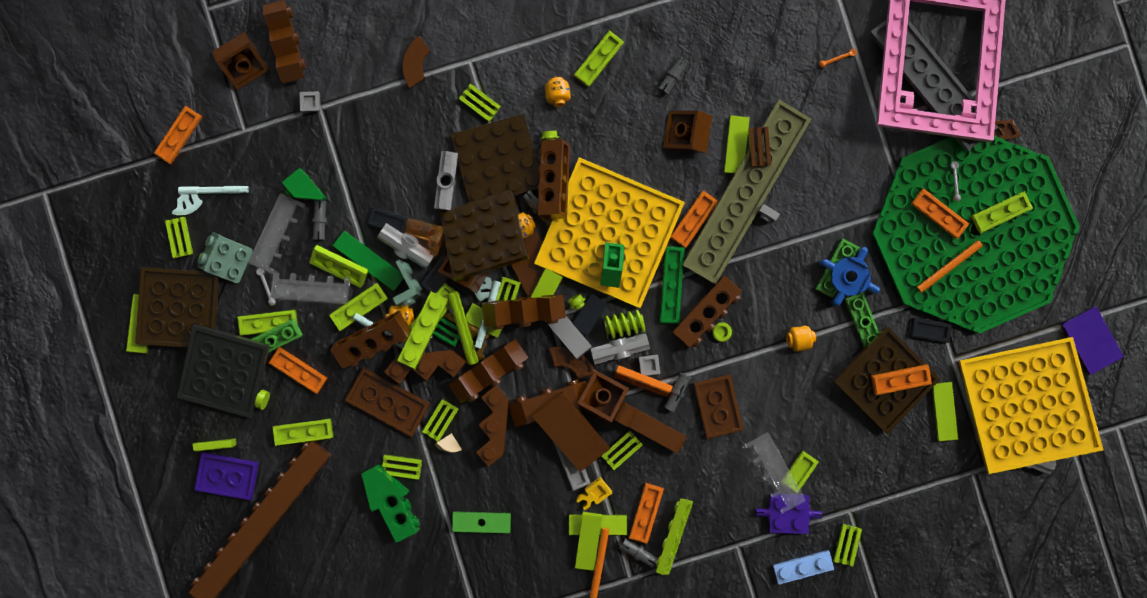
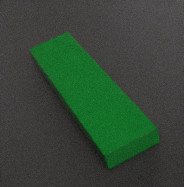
(368, 259)
(672, 285)

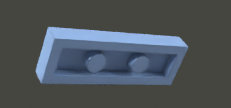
(803, 567)

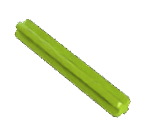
(463, 328)

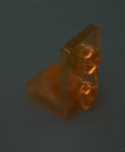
(427, 231)

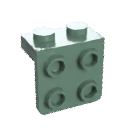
(224, 257)
(407, 297)

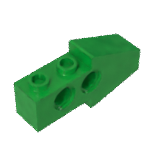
(379, 487)

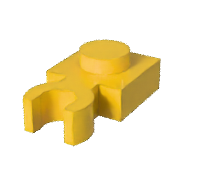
(596, 492)

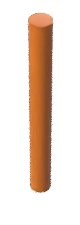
(949, 266)
(599, 563)

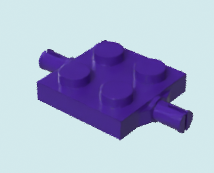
(792, 521)

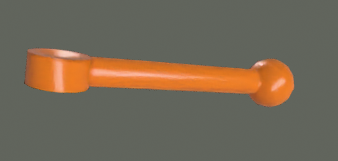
(851, 53)

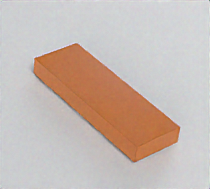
(178, 135)
(939, 213)
(694, 219)
(298, 370)
(901, 379)
(642, 381)
(646, 513)

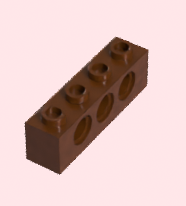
(557, 207)
(732, 295)
(349, 357)

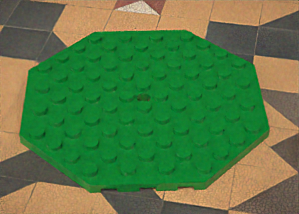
(1018, 258)

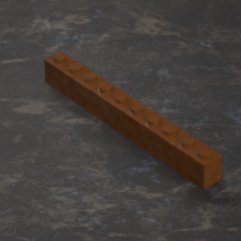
(261, 522)

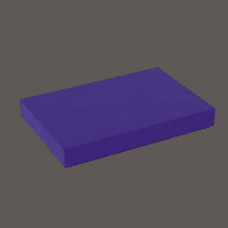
(1092, 340)
(226, 476)

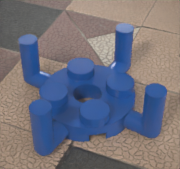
(839, 280)

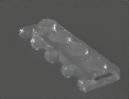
(274, 232)
(310, 290)
(777, 471)

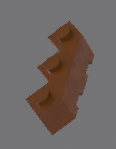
(284, 41)
(523, 311)
(428, 364)
(488, 372)
(524, 408)
(494, 425)

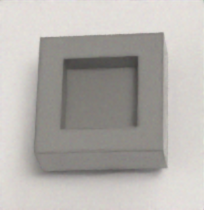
(310, 101)
(768, 214)
(649, 365)

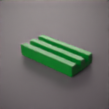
(457, 337)

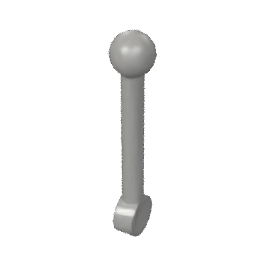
(954, 165)
(260, 272)

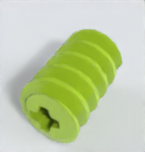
(624, 324)

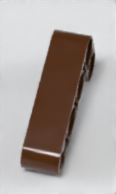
(650, 427)

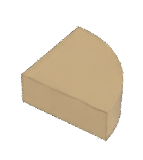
(448, 444)

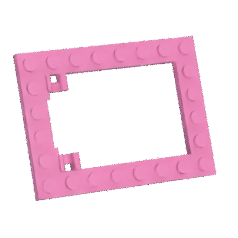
(967, 125)

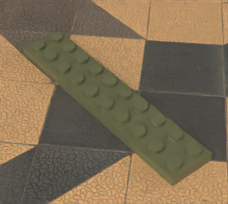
(745, 194)

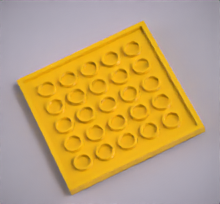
(615, 211)
(1030, 405)

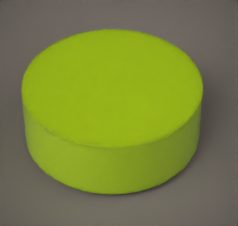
(721, 331)
(262, 399)

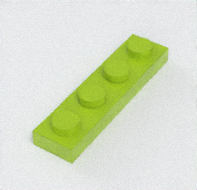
(423, 330)
(672, 542)

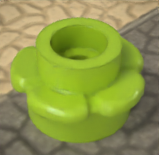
(549, 135)
(576, 302)

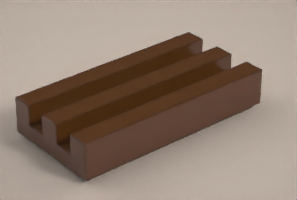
(759, 143)

